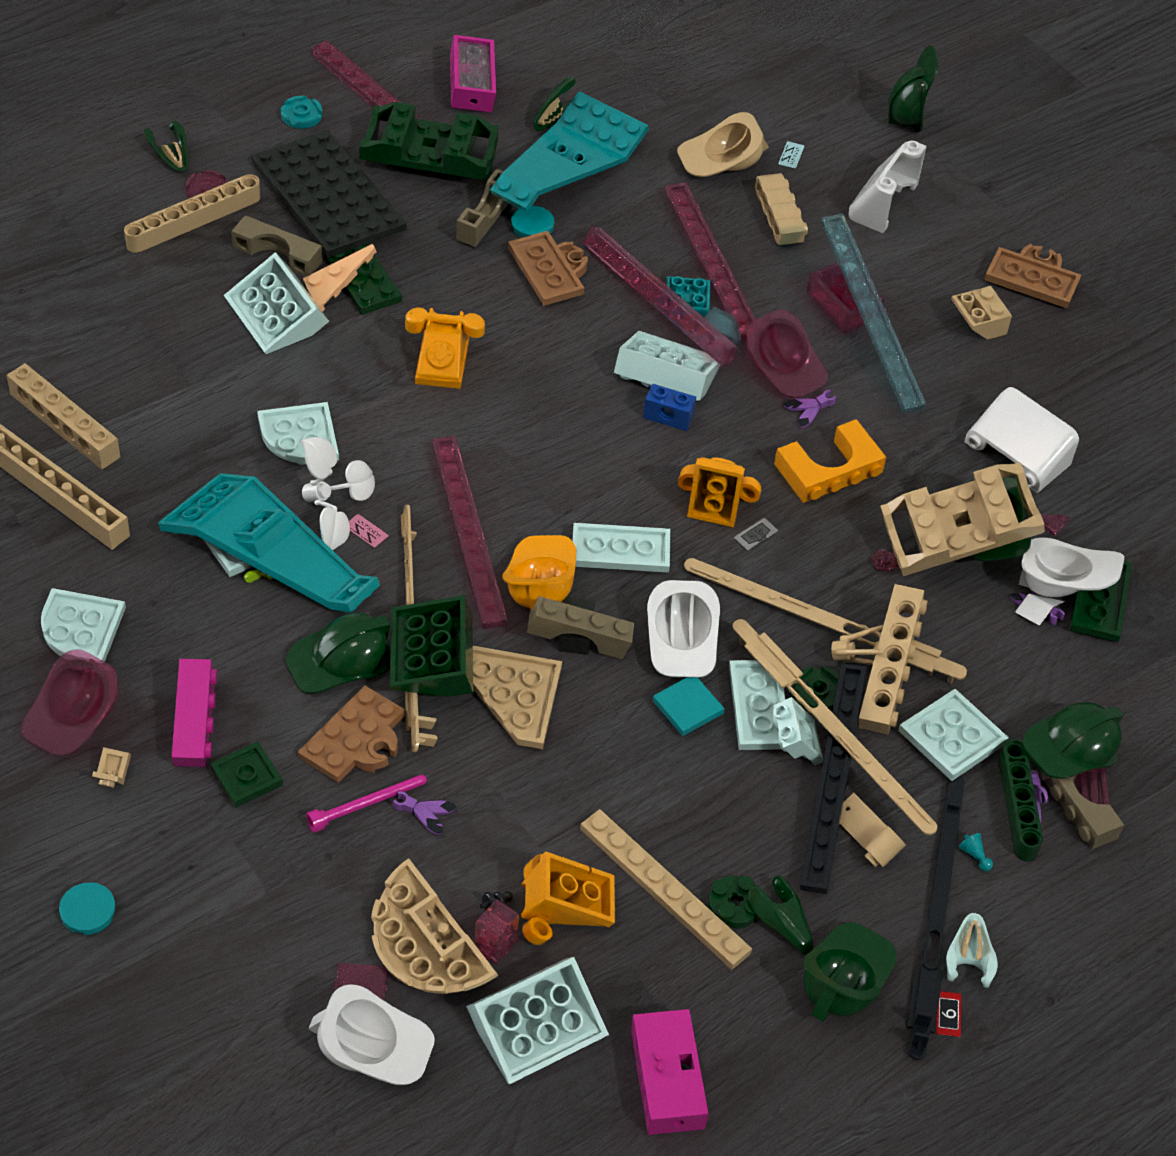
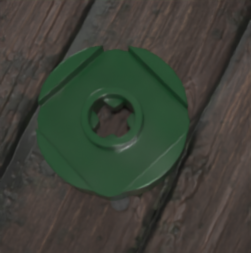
(818, 678)
(721, 894)

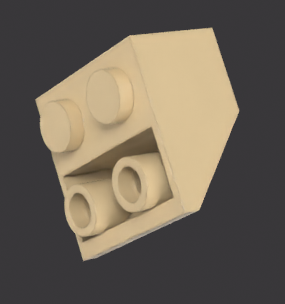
(984, 312)

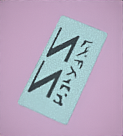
(791, 154)

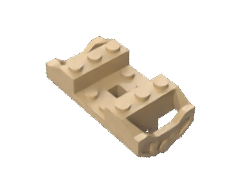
(943, 518)

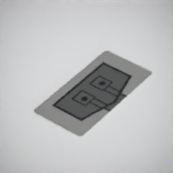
(755, 533)

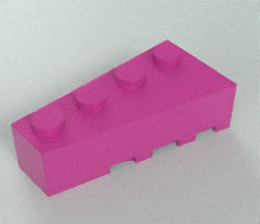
(194, 712)

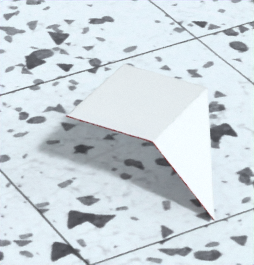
(1036, 607)

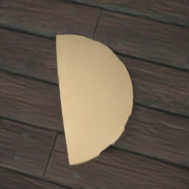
(421, 938)

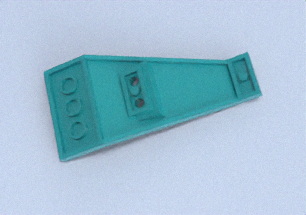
(584, 131)
(260, 530)

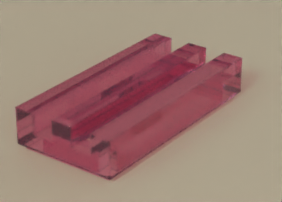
(1093, 782)

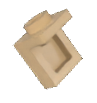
(112, 767)

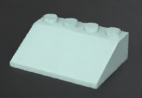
(275, 306)
(666, 364)
(538, 1020)

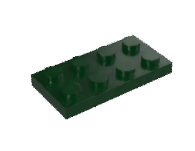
(371, 287)
(1102, 611)

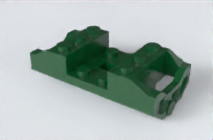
(429, 143)

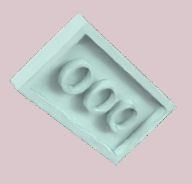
(622, 547)
(753, 701)

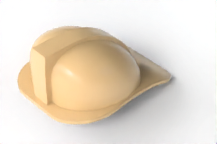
(726, 147)

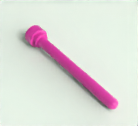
(319, 819)

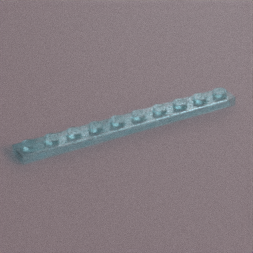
(873, 313)

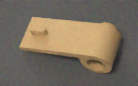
(870, 832)

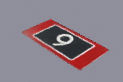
(949, 1014)

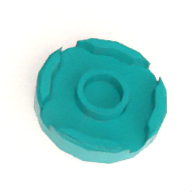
(301, 112)
(532, 222)
(87, 908)

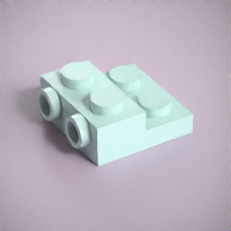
(797, 731)

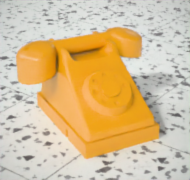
(443, 345)
(716, 489)
(564, 894)

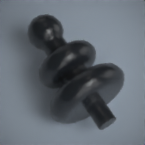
(488, 898)

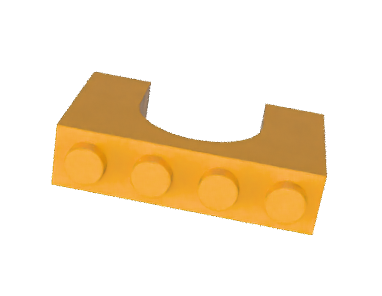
(813, 480)

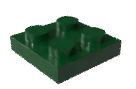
(246, 774)

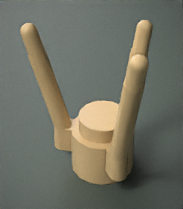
(846, 650)

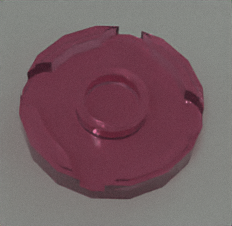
(203, 182)

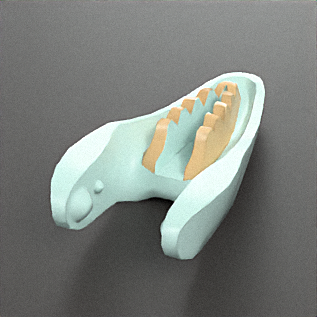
(973, 948)

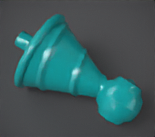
(973, 846)

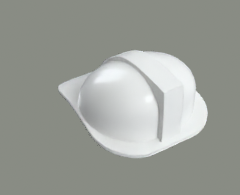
(1062, 569)
(683, 628)
(372, 1036)

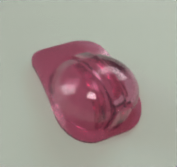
(784, 354)
(71, 703)

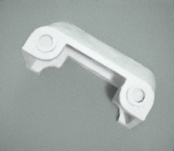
(898, 171)
(1026, 435)

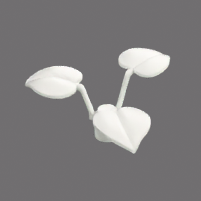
(320, 458)

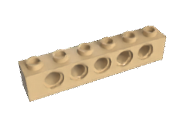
(63, 416)
(903, 600)

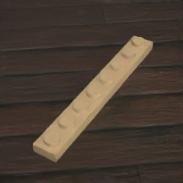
(666, 889)

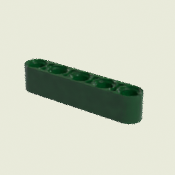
(1018, 785)

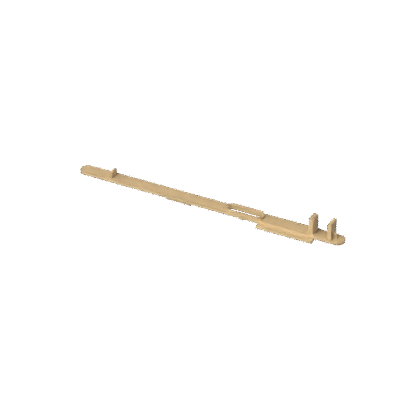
(924, 658)
(787, 674)
(413, 720)

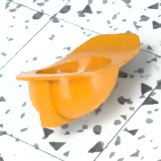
(541, 568)

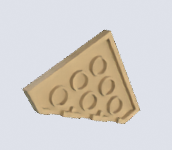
(517, 691)

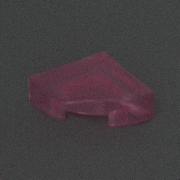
(1054, 523)

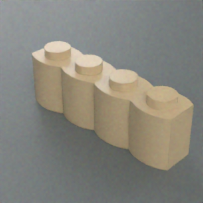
(780, 209)

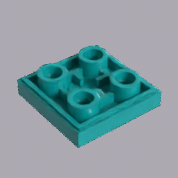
(693, 291)
(688, 705)

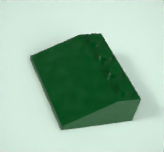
(432, 647)

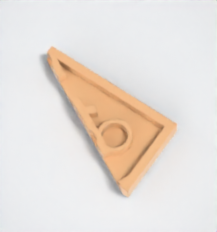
(335, 277)

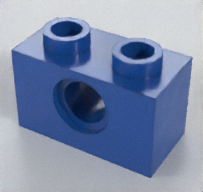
(669, 407)

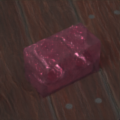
(496, 931)

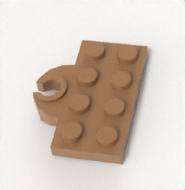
(550, 266)
(1034, 275)
(355, 736)

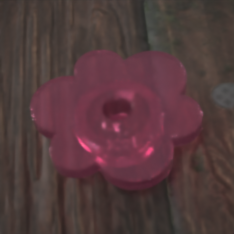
(884, 560)

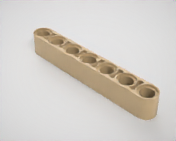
(192, 213)

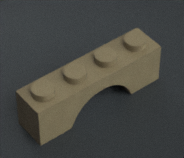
(475, 223)
(255, 236)
(553, 618)
(1095, 822)

